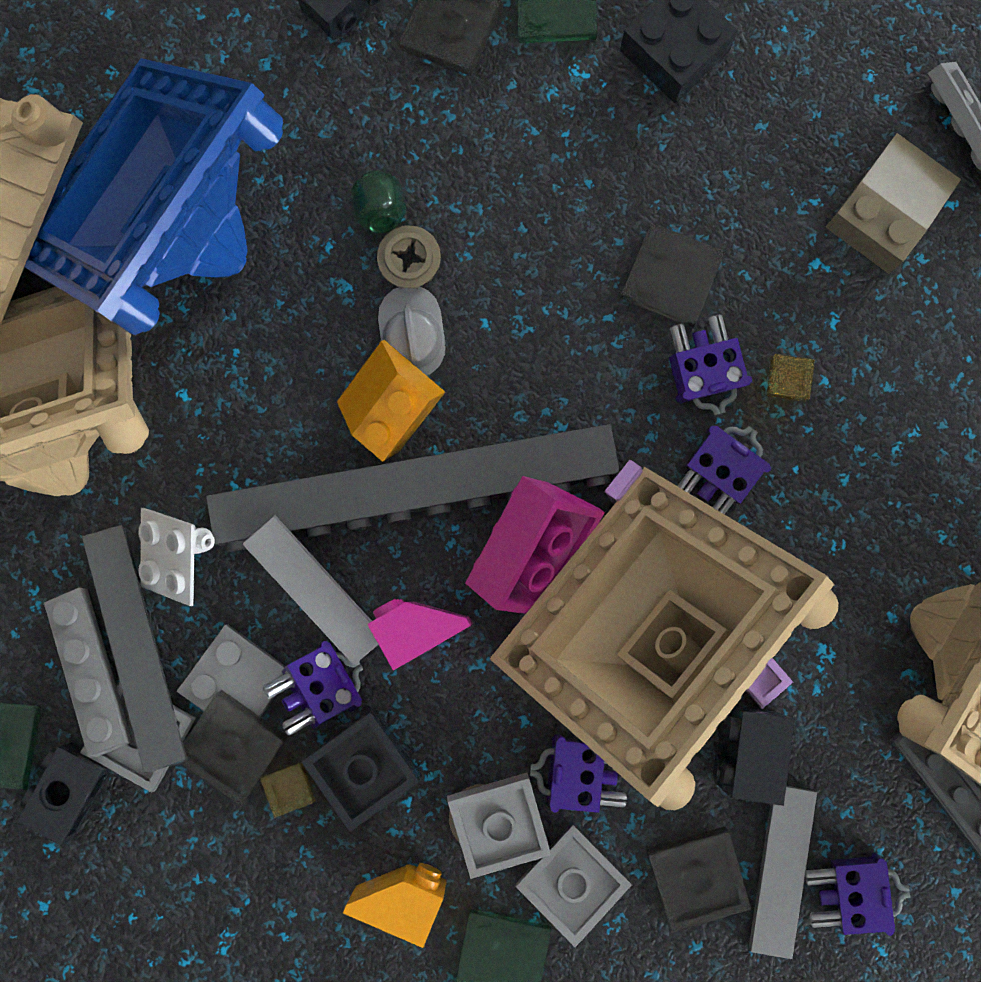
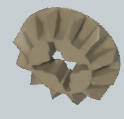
(399, 242)

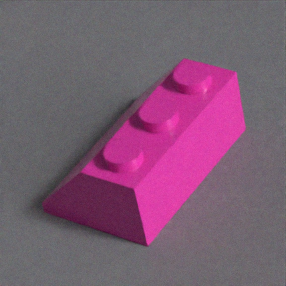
(531, 544)
(413, 628)

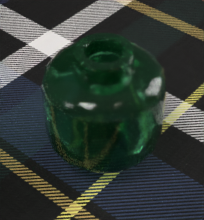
(378, 201)

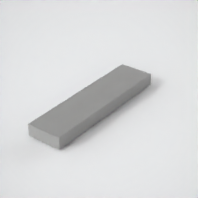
(312, 588)
(782, 874)

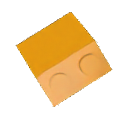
(387, 401)
(400, 902)

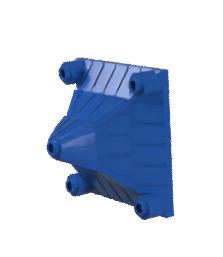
(153, 192)

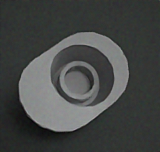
(413, 326)

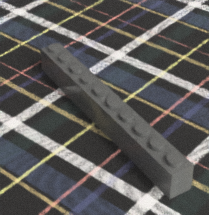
(414, 486)

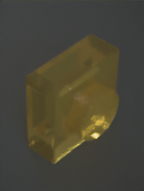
(790, 377)
(287, 789)

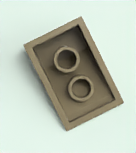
(893, 204)

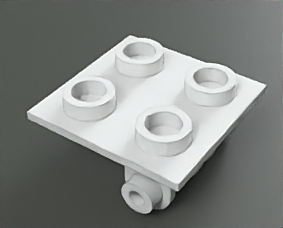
(169, 554)

